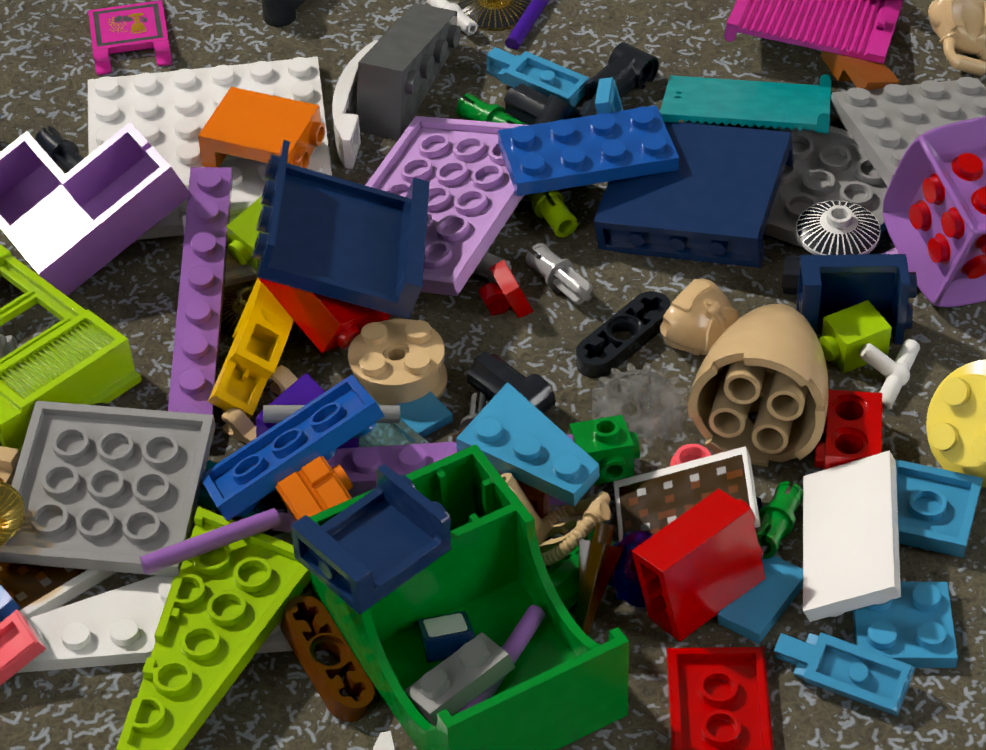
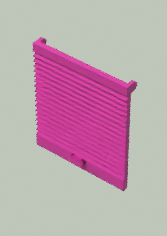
(835, 26)

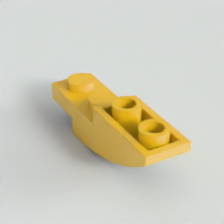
(254, 352)

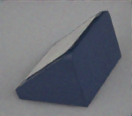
(444, 634)

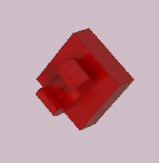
(504, 293)

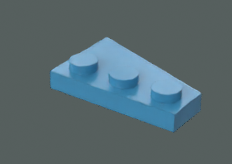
(530, 447)

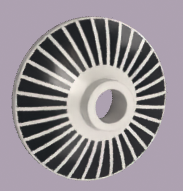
(837, 229)

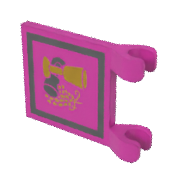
(126, 30)

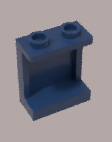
(842, 281)
(374, 541)

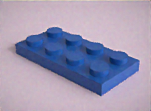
(587, 150)
(310, 432)

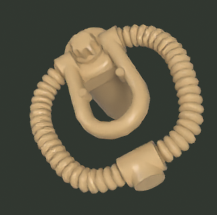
(593, 509)

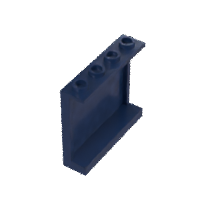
(709, 206)
(342, 237)

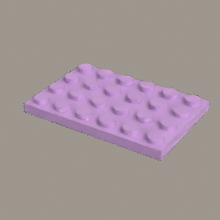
(467, 192)

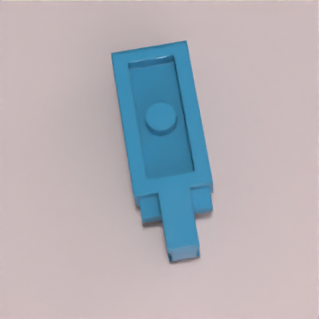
(537, 74)
(848, 670)

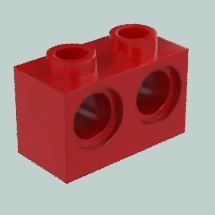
(850, 428)

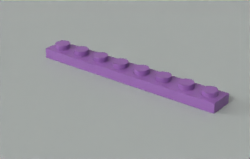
(201, 291)

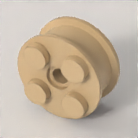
(399, 360)

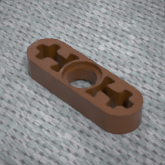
(327, 678)

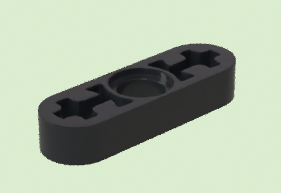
(618, 350)

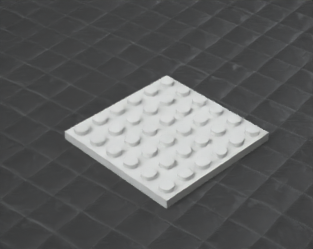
(177, 105)

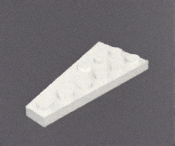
(114, 627)

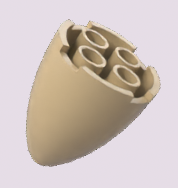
(768, 366)

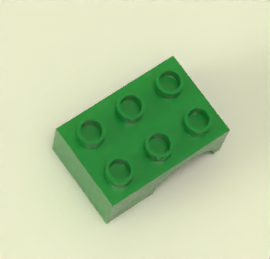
(494, 572)

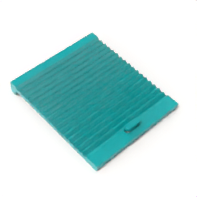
(748, 103)

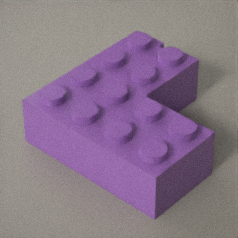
(91, 214)

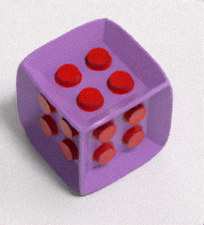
(939, 212)

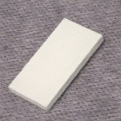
(850, 537)

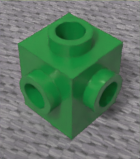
(609, 445)

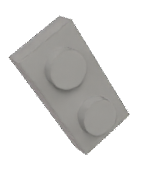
(460, 678)

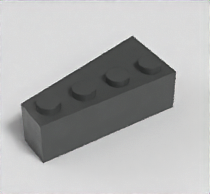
(402, 69)

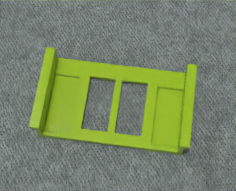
(68, 363)

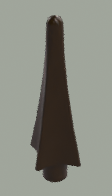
(596, 566)

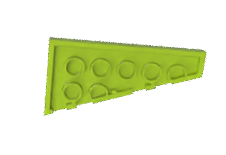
(209, 632)

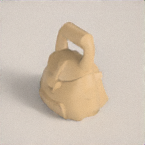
(961, 30)
(697, 317)

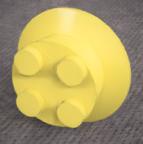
(959, 421)

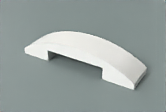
(343, 108)

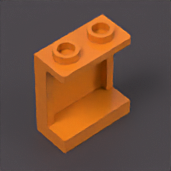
(256, 125)

